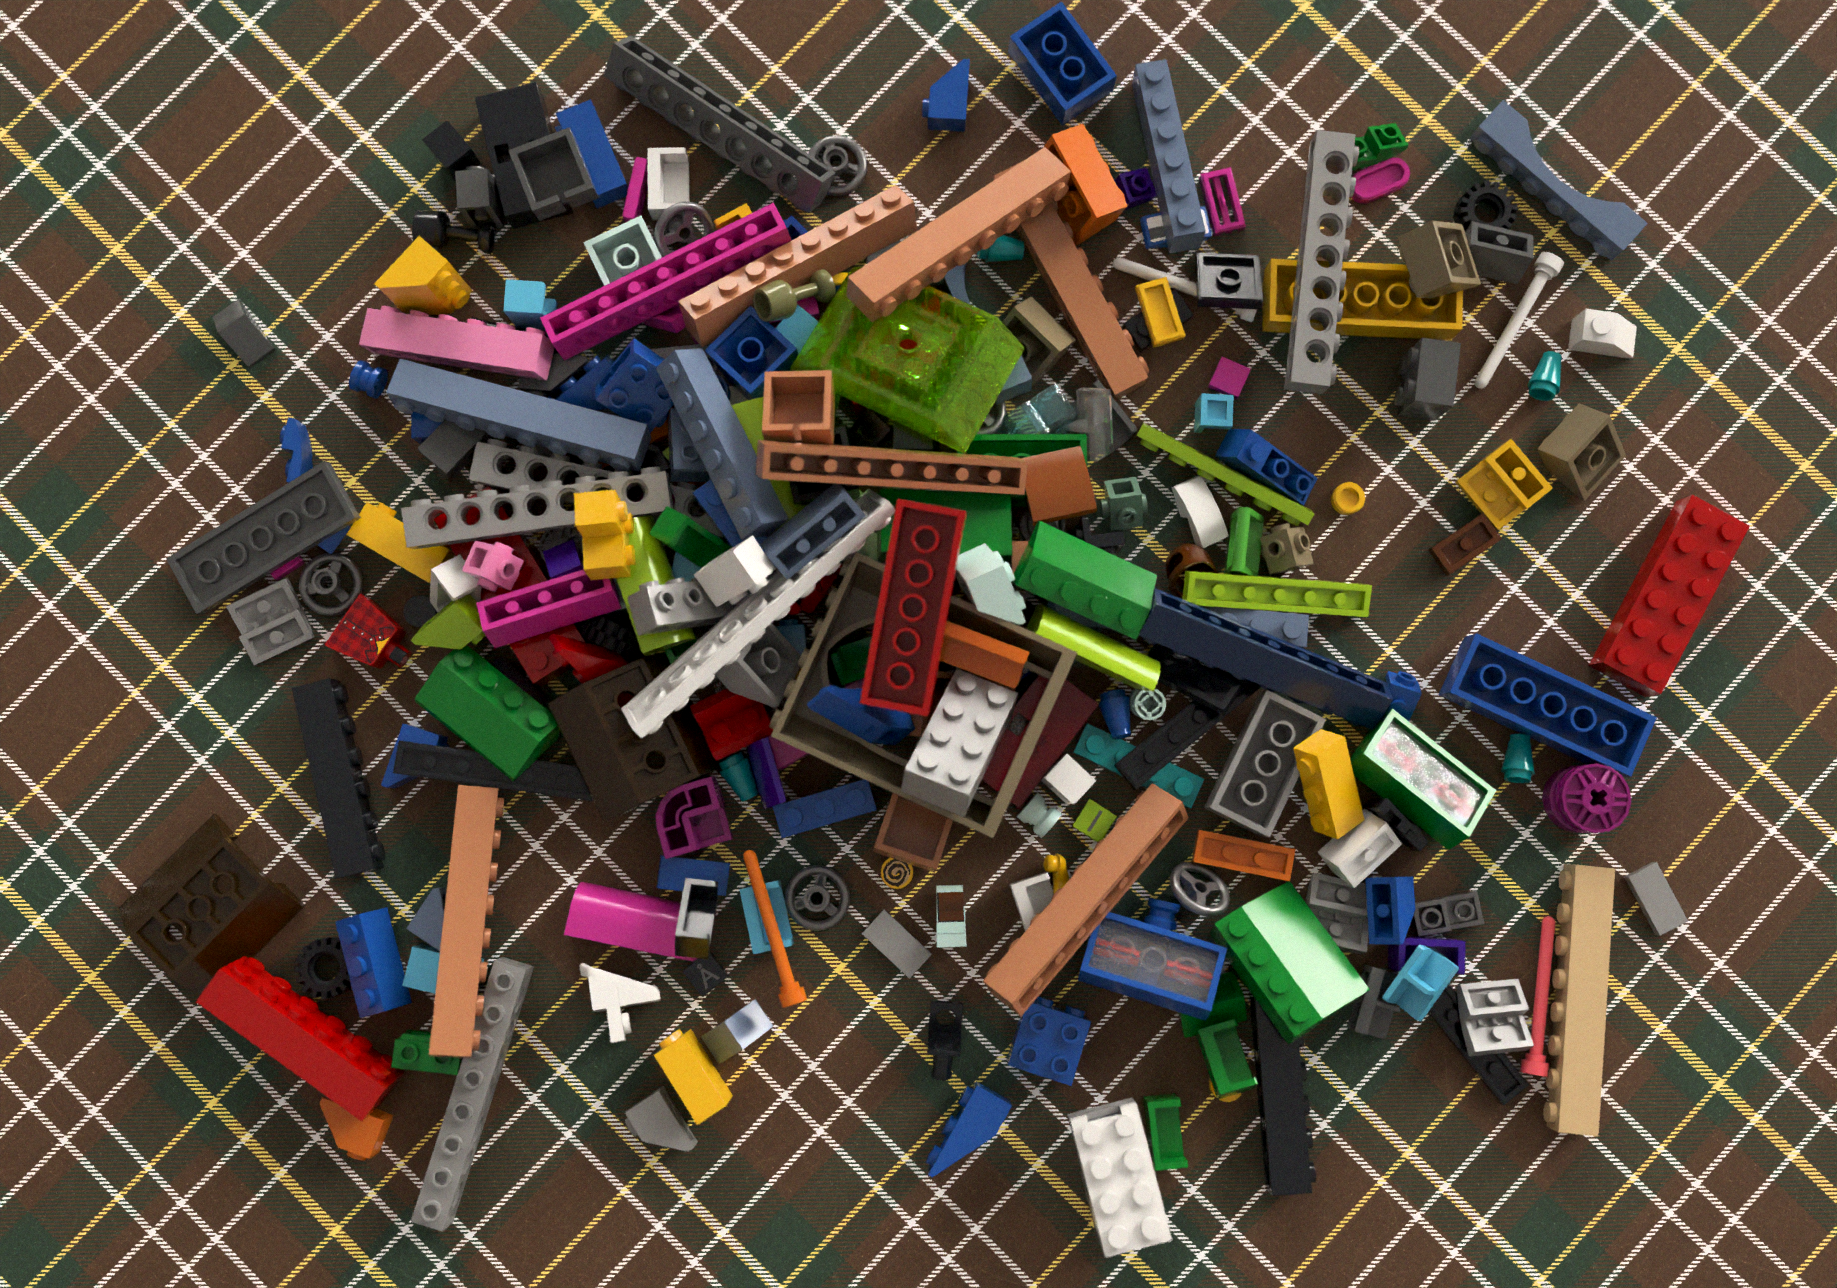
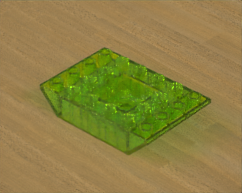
(936, 387)

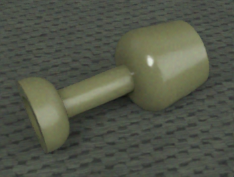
(779, 300)

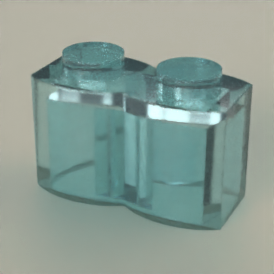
(1043, 414)

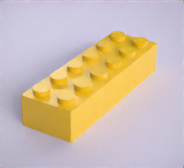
(1374, 303)

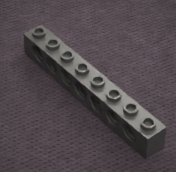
(710, 109)

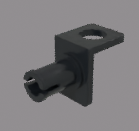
(944, 1040)

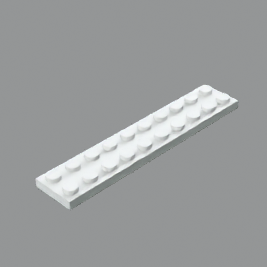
(747, 624)

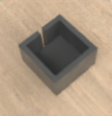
(553, 173)
(1427, 379)

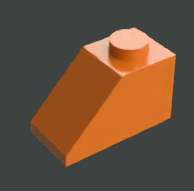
(358, 1138)

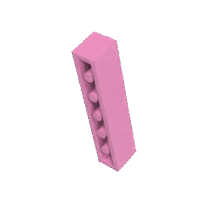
(457, 343)

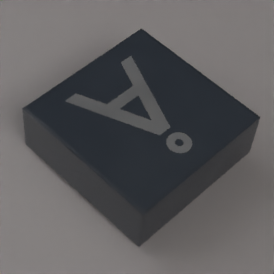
(706, 974)

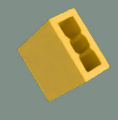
(693, 1075)

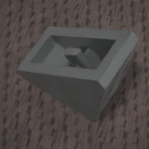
(243, 333)

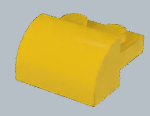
(1504, 484)

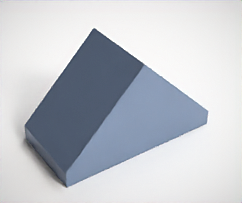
(429, 919)
(737, 1031)

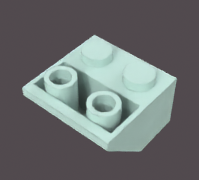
(988, 584)

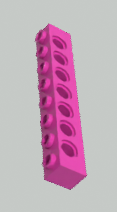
(663, 282)

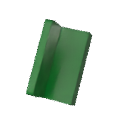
(1227, 1005)

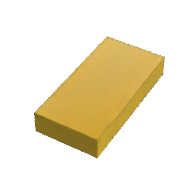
(1160, 312)

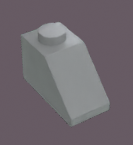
(660, 1122)

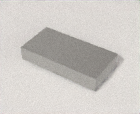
(1656, 898)
(896, 943)

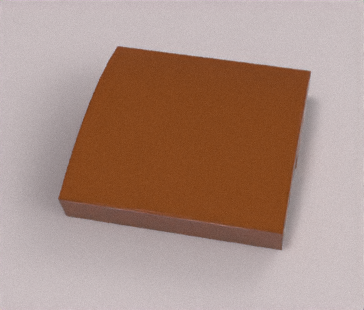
(1058, 486)

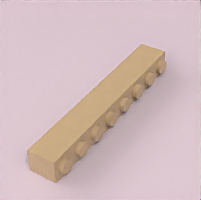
(1580, 999)

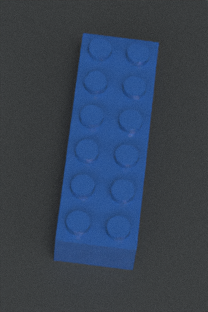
(1546, 705)

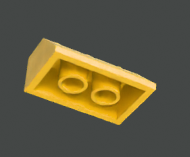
(424, 282)

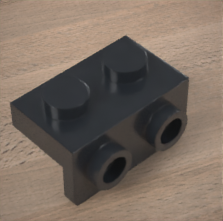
(1108, 542)

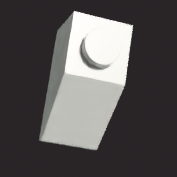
(1602, 334)

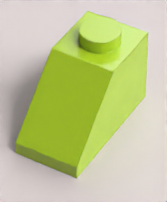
(452, 626)

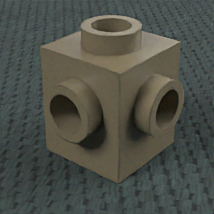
(1286, 549)

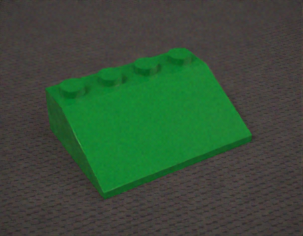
(1288, 961)

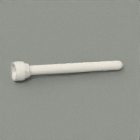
(1547, 266)
(1174, 282)

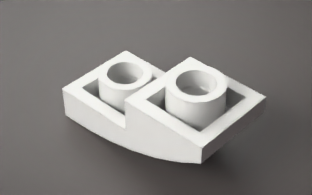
(1201, 510)

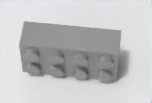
(959, 742)
(1262, 764)

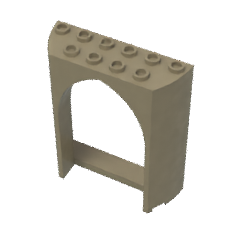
(854, 609)

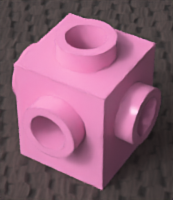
(493, 565)

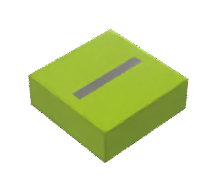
(1094, 821)

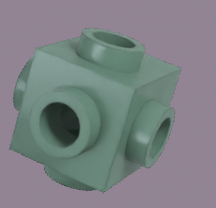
(1123, 504)

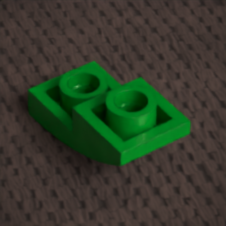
(1379, 145)

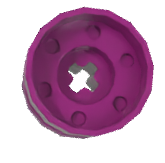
(1568, 798)

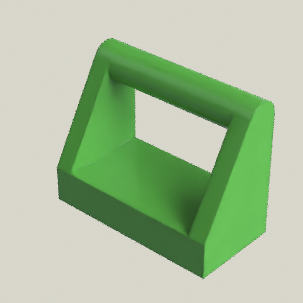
(1244, 542)

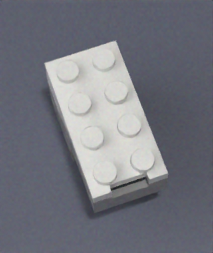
(1119, 1177)

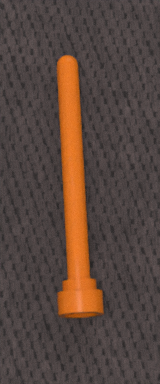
(790, 990)

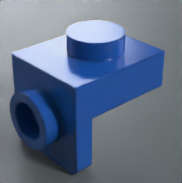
(1404, 691)

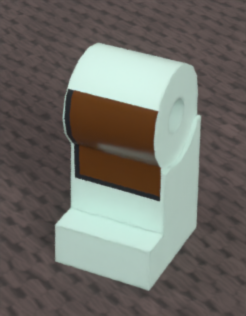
(950, 916)

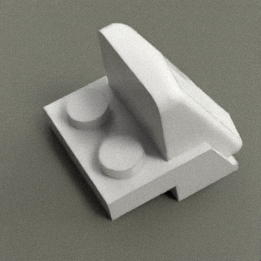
(614, 992)

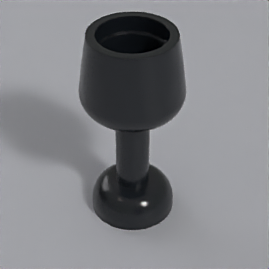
(437, 229)

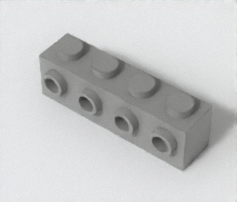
(675, 606)

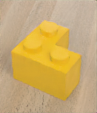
(605, 533)

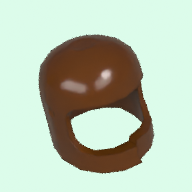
(1186, 556)

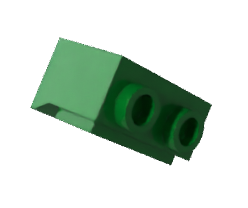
(412, 1053)

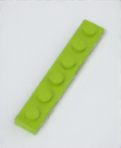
(1236, 482)
(1277, 594)

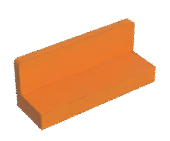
(983, 655)

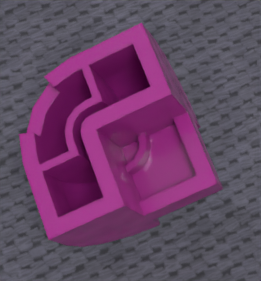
(692, 818)

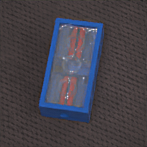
(1153, 965)

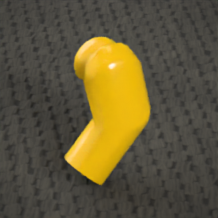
(1058, 867)

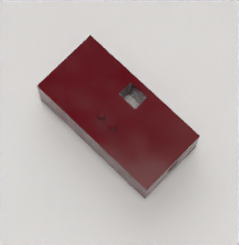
(1064, 721)

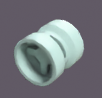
(1142, 700)
(1039, 815)

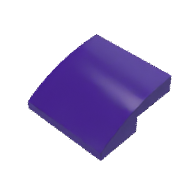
(766, 773)

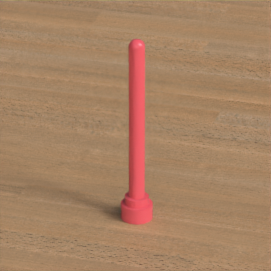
(1535, 1061)

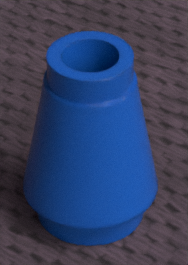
(1116, 712)

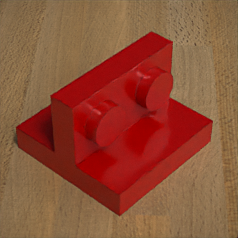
(731, 722)

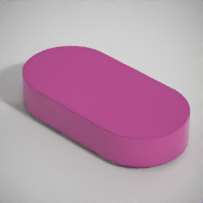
(1380, 180)

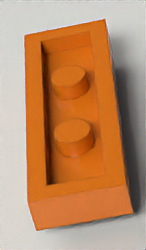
(1243, 855)

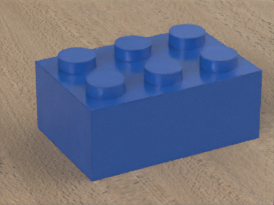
(1061, 63)

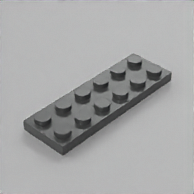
(263, 538)

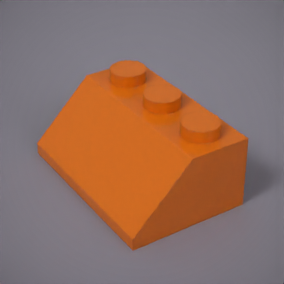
(1092, 194)

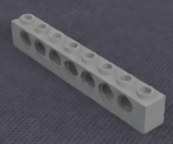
(1340, 151)
(489, 459)
(419, 518)
(472, 1096)

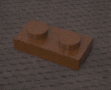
(1465, 544)

